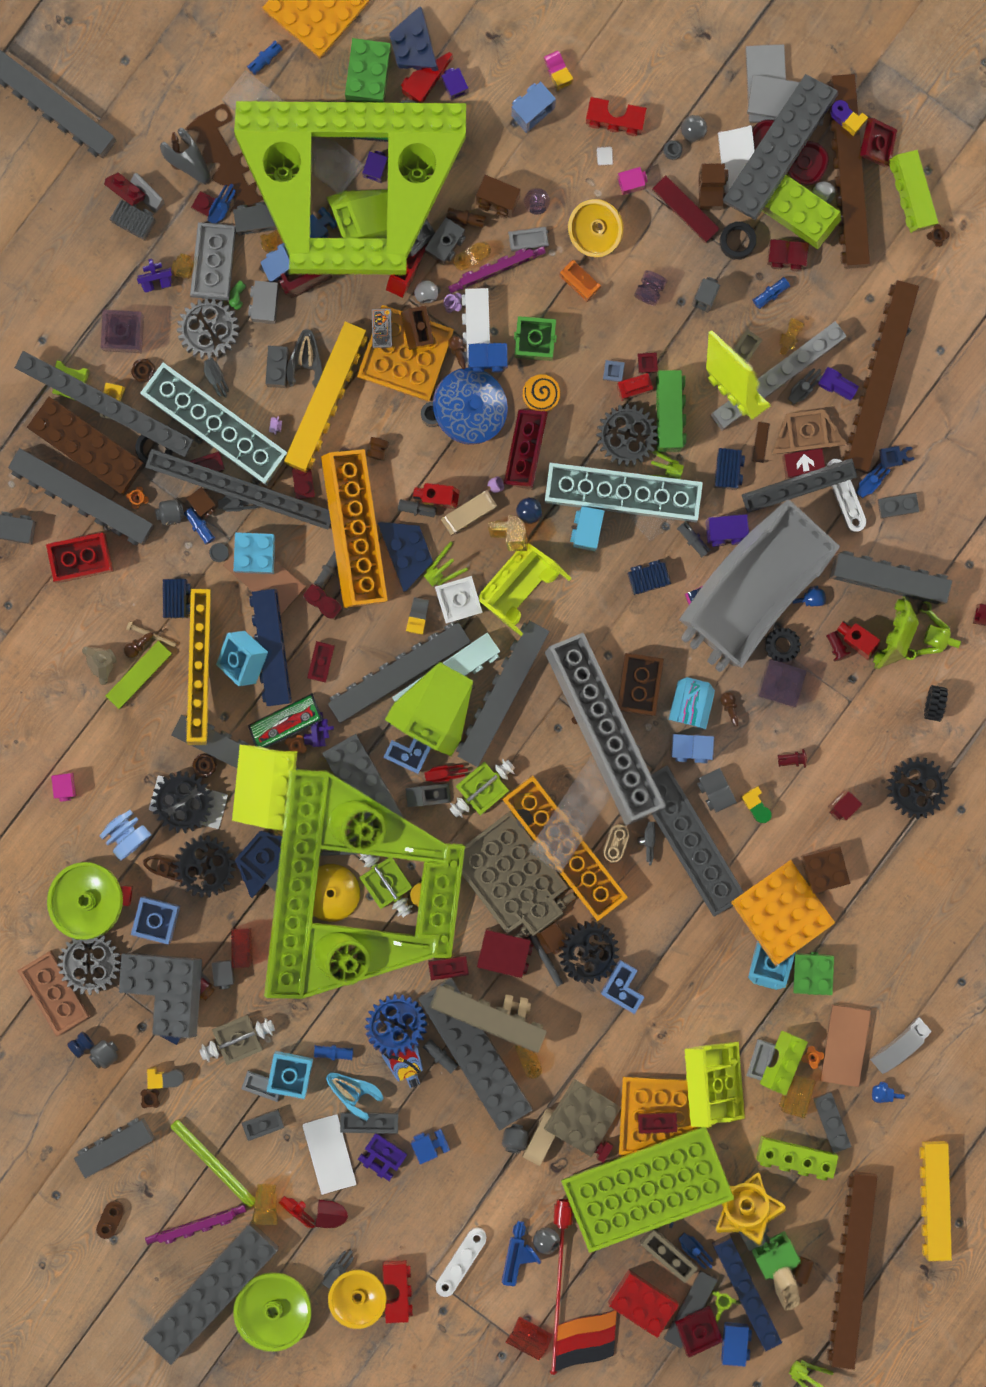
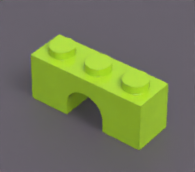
(790, 1053)

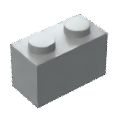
(264, 302)

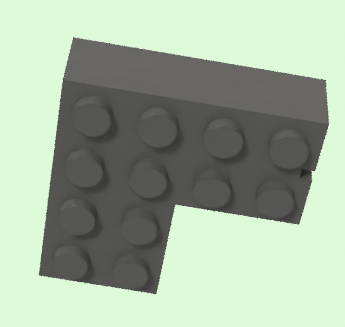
(175, 987)

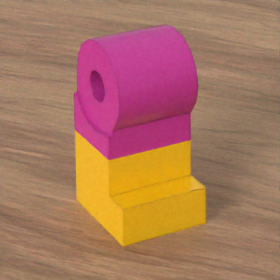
(558, 71)

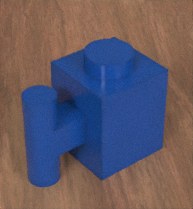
(317, 227)
(426, 1147)

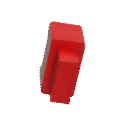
(634, 386)

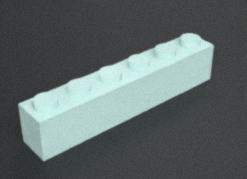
(468, 659)

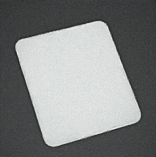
(604, 156)

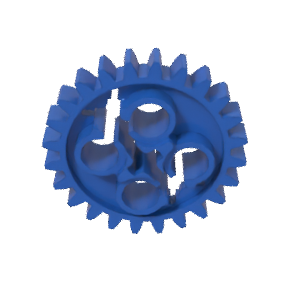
(387, 1040)

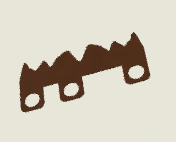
(216, 151)

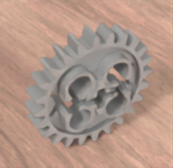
(193, 338)
(71, 964)

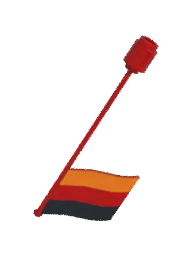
(585, 1337)

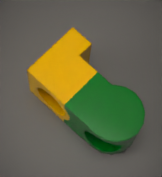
(755, 806)

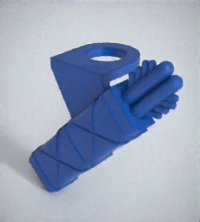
(517, 1255)

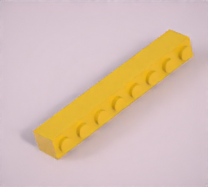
(325, 397)
(198, 667)

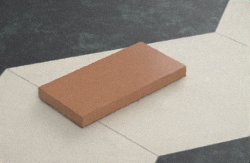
(285, 583)
(56, 1001)
(845, 1045)

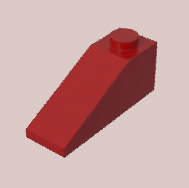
(421, 82)
(400, 283)

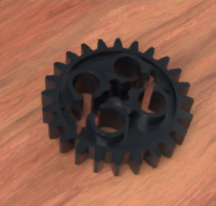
(909, 803)
(192, 815)
(220, 873)
(580, 938)

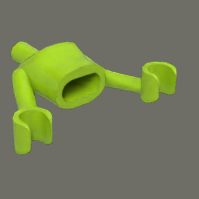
(935, 636)

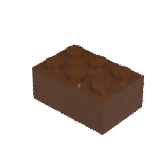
(640, 684)

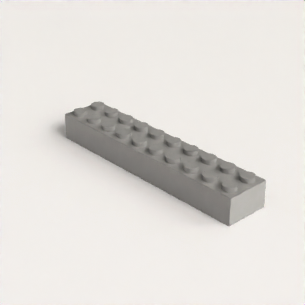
(604, 729)

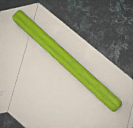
(213, 1163)

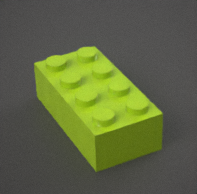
(802, 212)

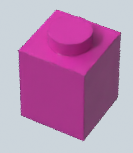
(632, 180)
(63, 786)

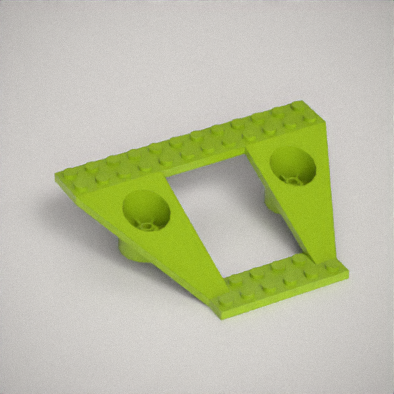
(420, 143)
(302, 950)

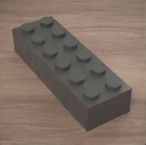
(890, 579)
(354, 766)

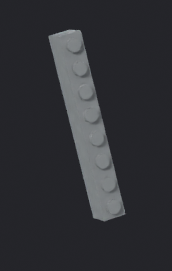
(785, 370)

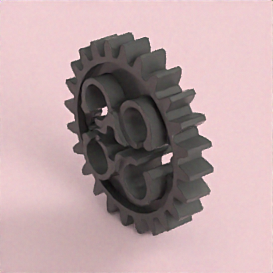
(631, 418)

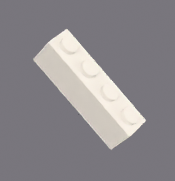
(475, 318)

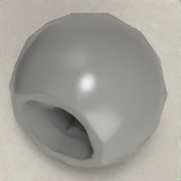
(825, 191)
(426, 292)

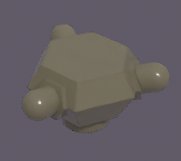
(100, 662)

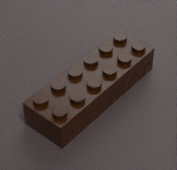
(86, 446)

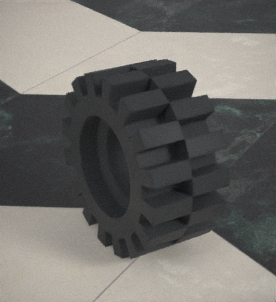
(771, 645)
(935, 703)

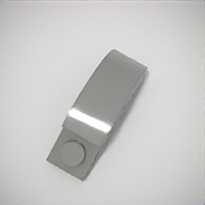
(901, 1047)

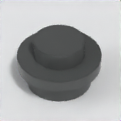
(672, 150)

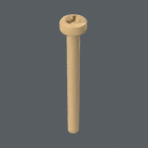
(157, 637)

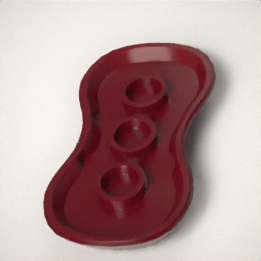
(809, 164)

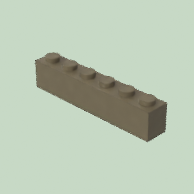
(487, 1018)

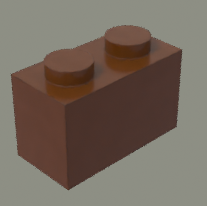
(417, 327)

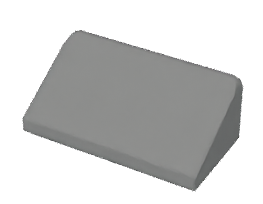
(152, 198)

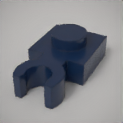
(893, 456)

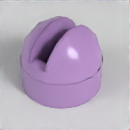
(496, 484)

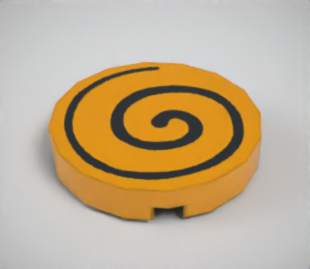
(541, 393)

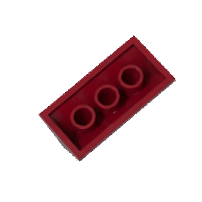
(525, 448)

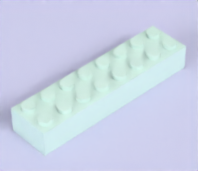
(214, 423)
(623, 492)

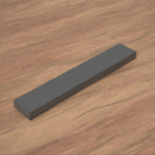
(799, 485)

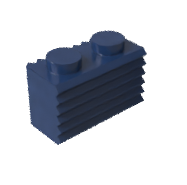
(728, 469)
(648, 578)
(176, 598)

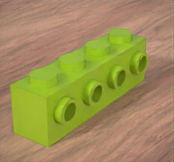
(913, 191)
(796, 1157)

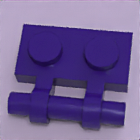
(386, 1152)

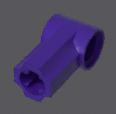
(834, 382)

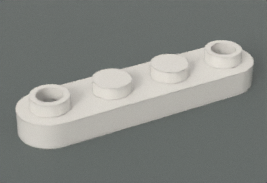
(848, 502)
(461, 1262)

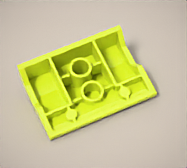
(733, 378)
(262, 786)
(714, 1084)

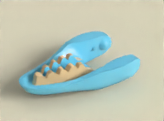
(350, 1090)

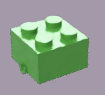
(535, 338)
(813, 973)
(776, 1255)

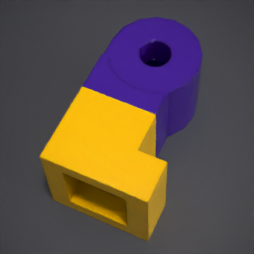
(847, 118)

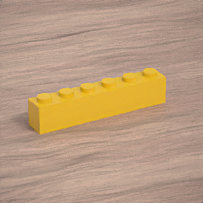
(936, 1201)

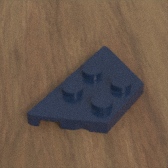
(413, 43)
(407, 551)
(259, 860)

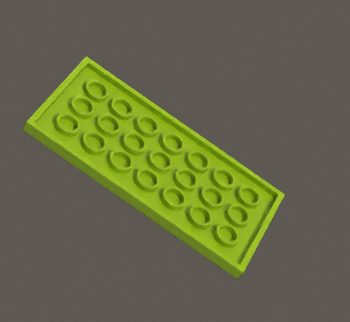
(647, 1189)

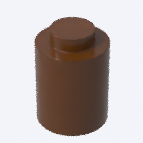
(802, 1271)

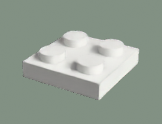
(458, 599)

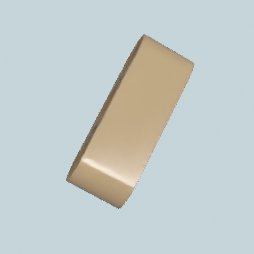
(469, 512)
(539, 1141)
(786, 1289)

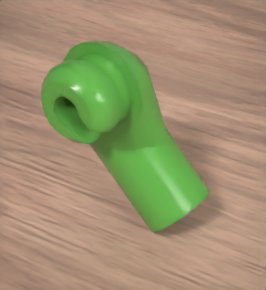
(234, 297)

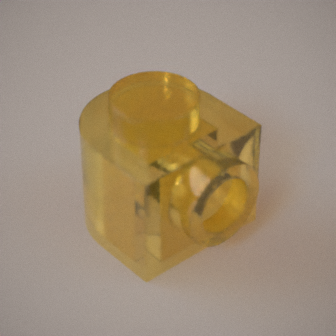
(183, 266)

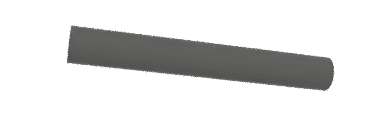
(546, 960)

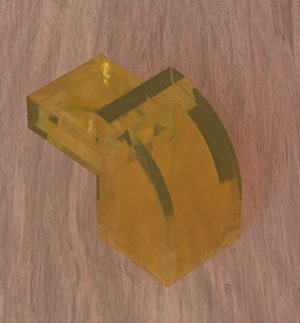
(513, 531)

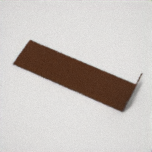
(760, 442)

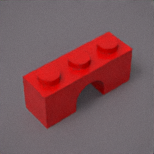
(630, 122)
(397, 1274)

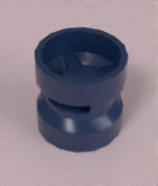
(80, 1044)

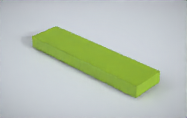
(138, 674)

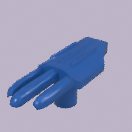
(220, 207)
(871, 482)
(694, 1249)

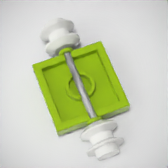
(482, 788)
(386, 883)

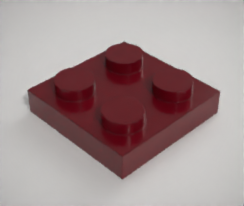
(878, 142)
(698, 1331)

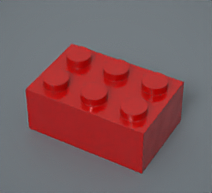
(79, 557)
(643, 1303)

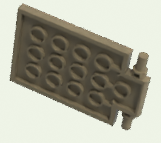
(512, 880)

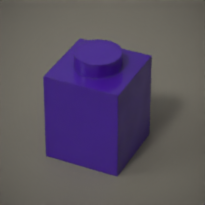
(454, 83)
(375, 166)

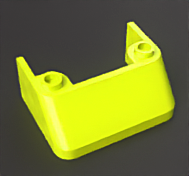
(516, 582)

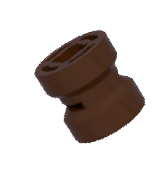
(377, 448)

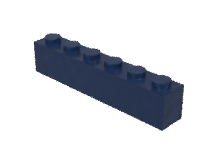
(270, 637)
(747, 1292)

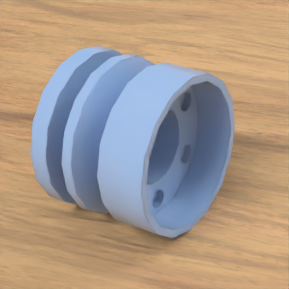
(125, 835)

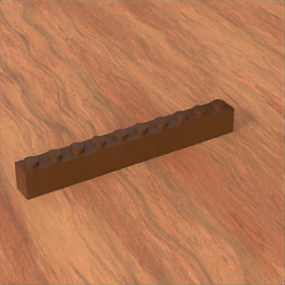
(849, 180)
(881, 374)
(852, 1270)

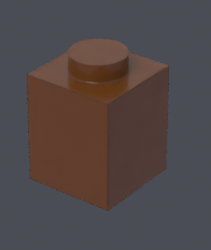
(202, 503)
(551, 939)

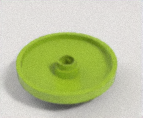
(84, 901)
(272, 1312)

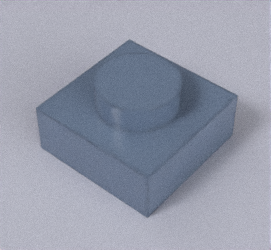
(613, 371)

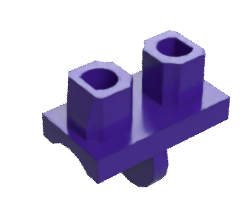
(147, 279)
(319, 733)

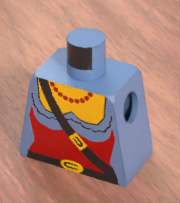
(405, 1065)

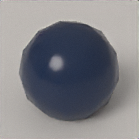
(529, 510)

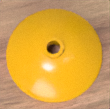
(585, 232)
(345, 890)
(354, 1312)

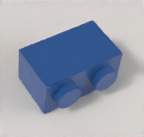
(735, 1344)

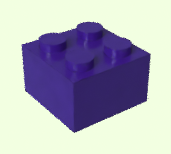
(726, 529)

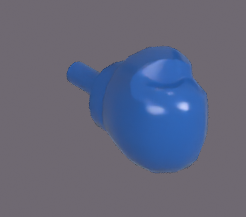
(814, 597)
(883, 1094)

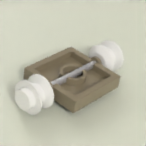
(237, 1039)

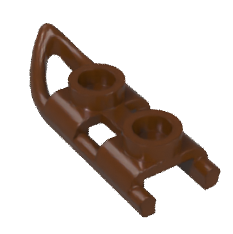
(163, 867)

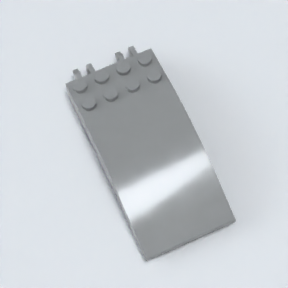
(757, 585)

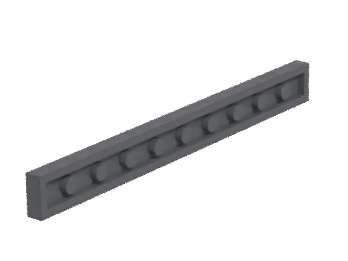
(104, 403)
(238, 489)

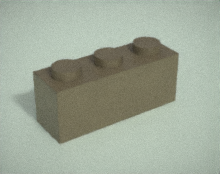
(668, 1255)

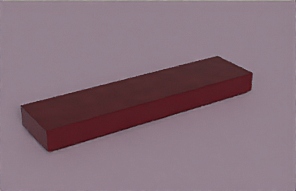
(685, 209)

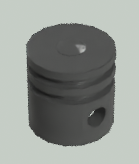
(428, 416)

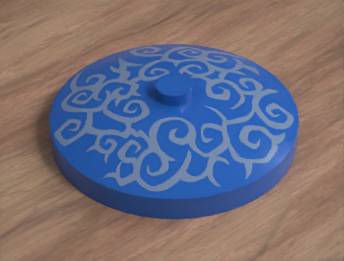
(470, 406)

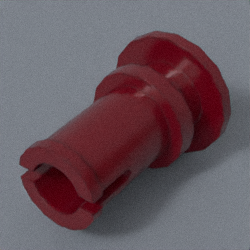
(839, 649)
(793, 759)

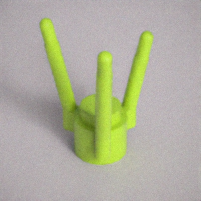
(673, 468)
(434, 576)
(723, 1303)
(800, 1372)

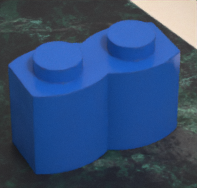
(488, 356)

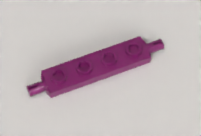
(504, 264)
(188, 1229)

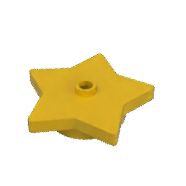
(753, 1221)

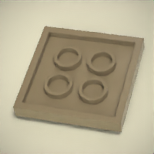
(582, 1117)

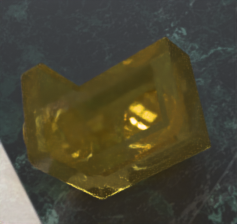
(271, 241)

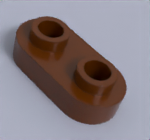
(110, 1220)

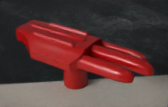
(442, 773)
(297, 1210)

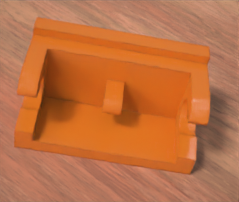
(579, 280)

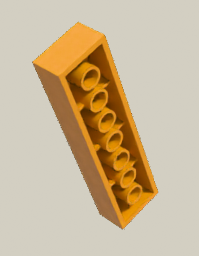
(354, 528)
(583, 870)

